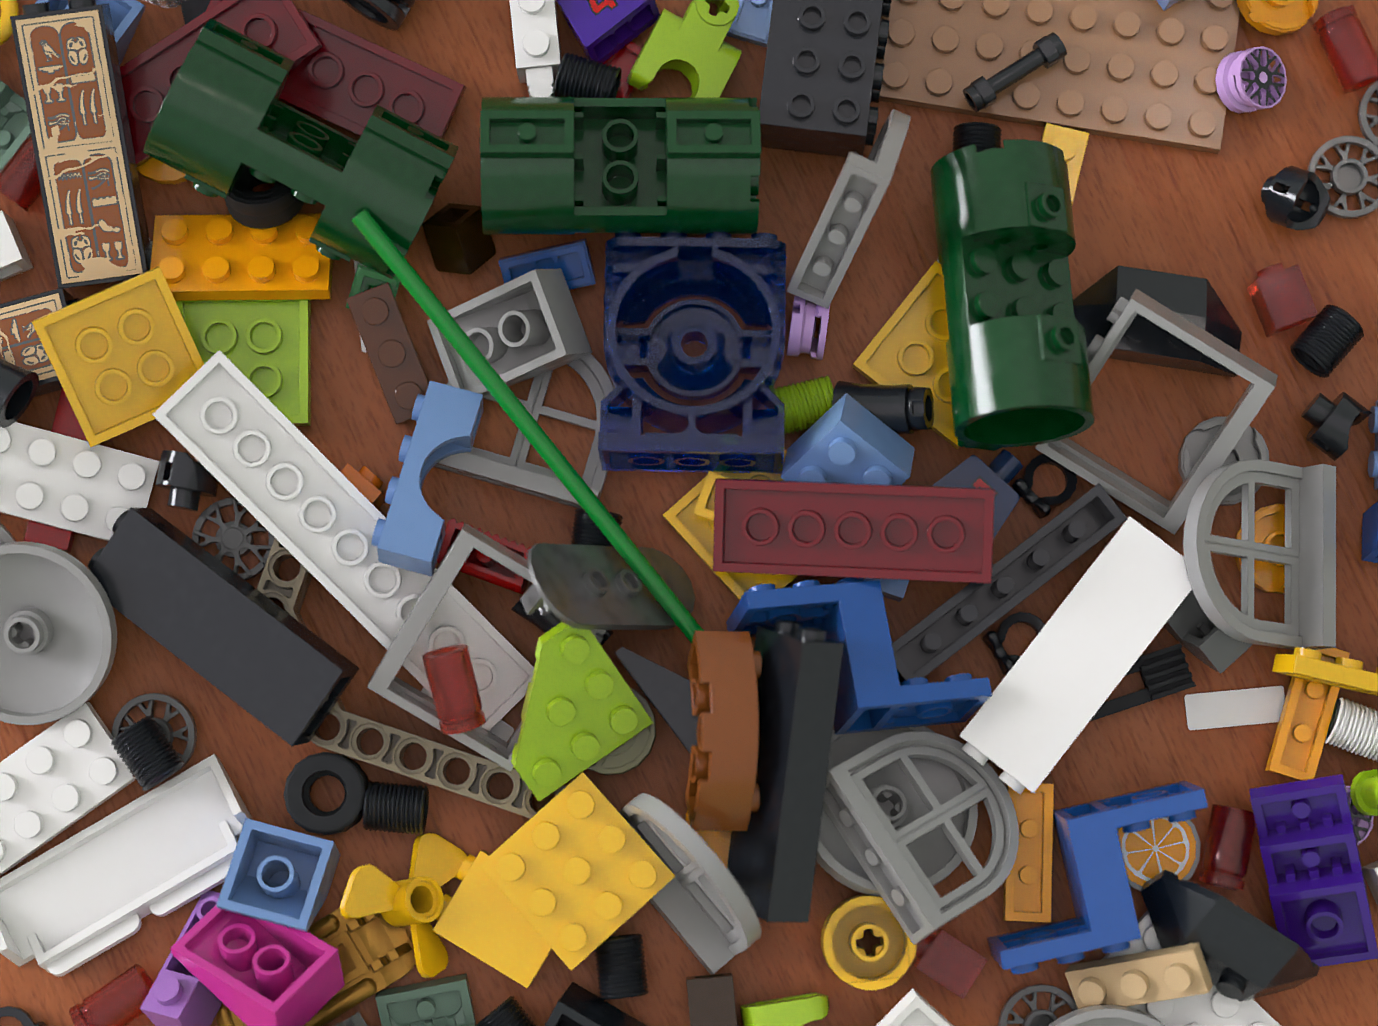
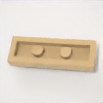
(1140, 977)

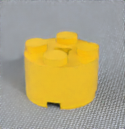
(850, 962)

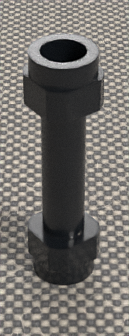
(1045, 52)

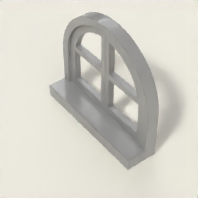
(848, 215)
(532, 479)
(1307, 553)
(885, 851)
(703, 897)

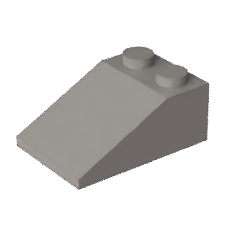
(518, 329)

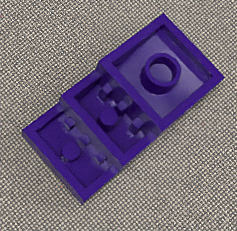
(1315, 869)

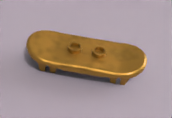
(370, 958)

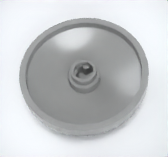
(53, 634)
(901, 806)

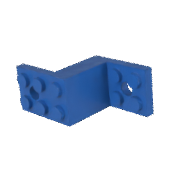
(868, 680)
(1096, 877)

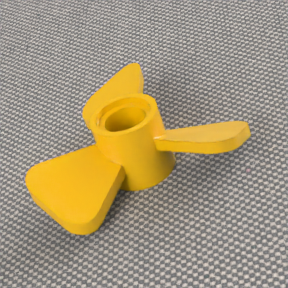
(372, 892)

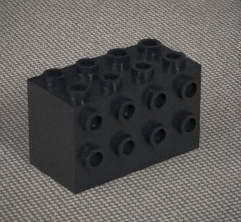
(823, 75)

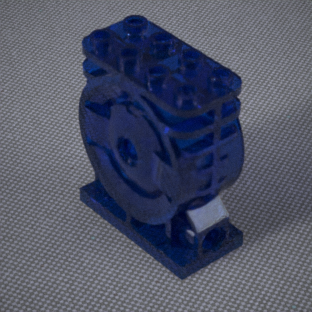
(638, 281)

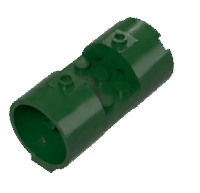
(229, 116)
(619, 165)
(1008, 294)

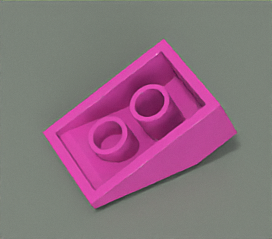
(261, 968)

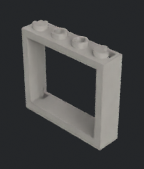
(1120, 485)
(411, 699)

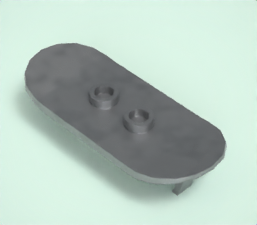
(598, 589)

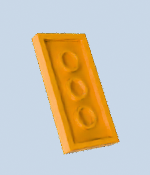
(229, 261)

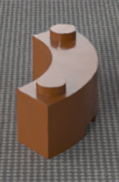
(724, 762)

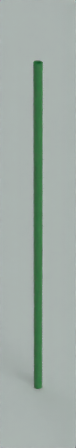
(526, 424)

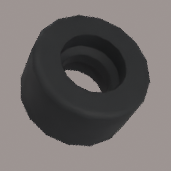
(299, 786)

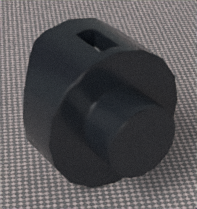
(1287, 193)
(1333, 422)
(185, 480)

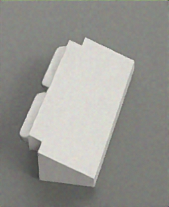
(121, 869)

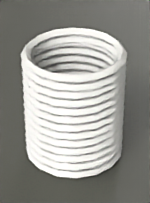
(1354, 728)

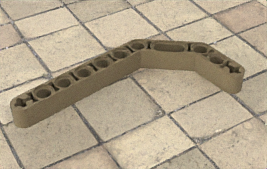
(395, 741)

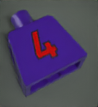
(607, 25)

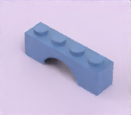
(444, 427)

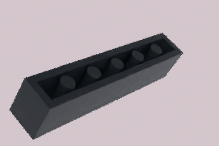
(1012, 581)

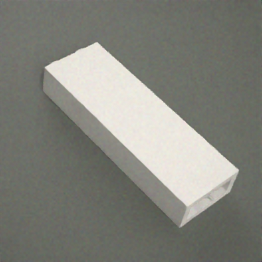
(1078, 657)

